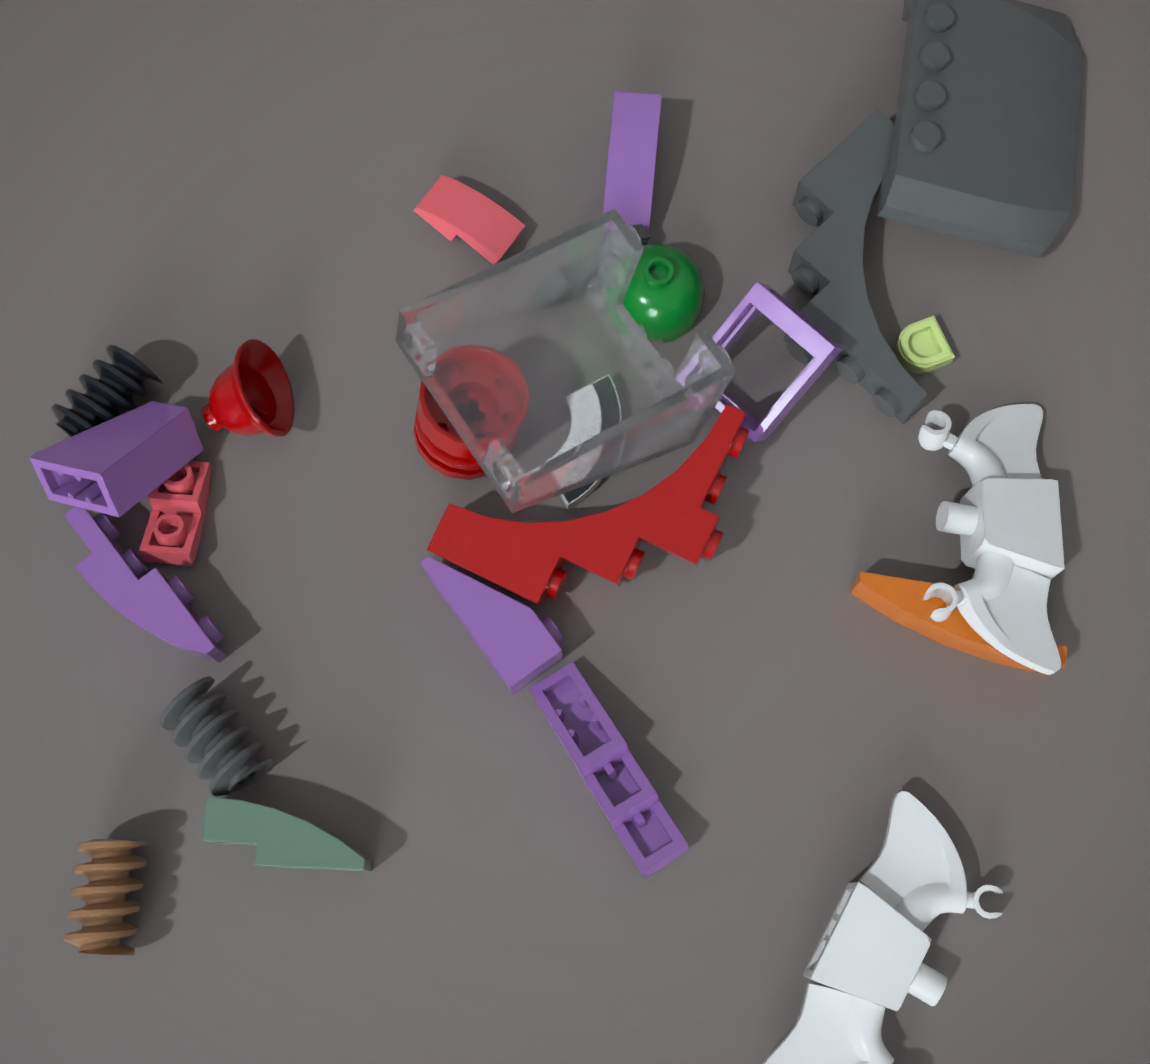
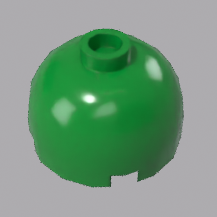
(665, 292)

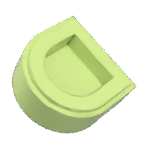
(923, 347)

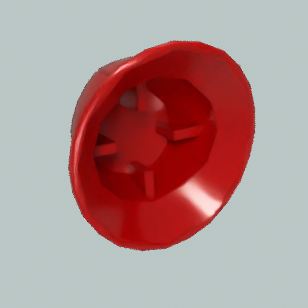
(251, 394)

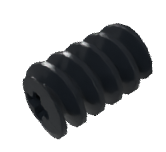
(105, 395)

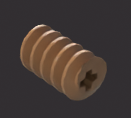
(106, 897)

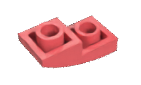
(472, 216)
(177, 516)

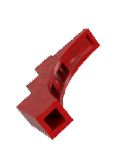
(668, 516)

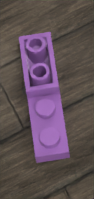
(140, 594)

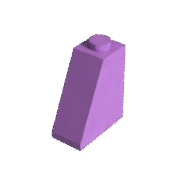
(119, 459)

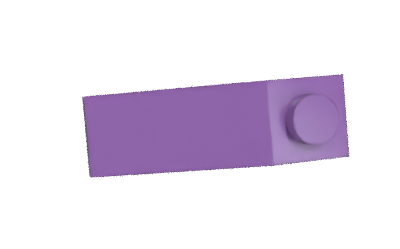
(503, 628)

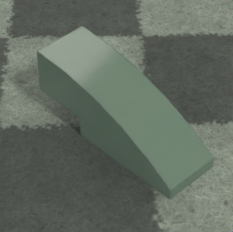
(279, 837)

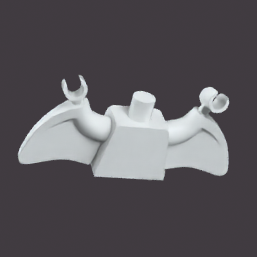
(1005, 530)
(879, 943)

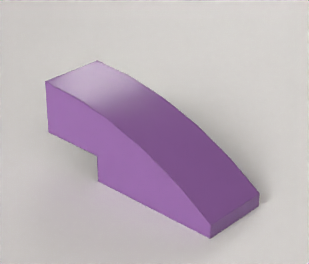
(632, 156)

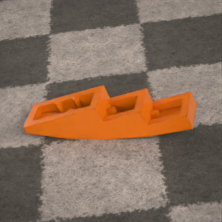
(903, 603)

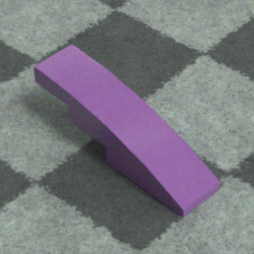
(609, 770)

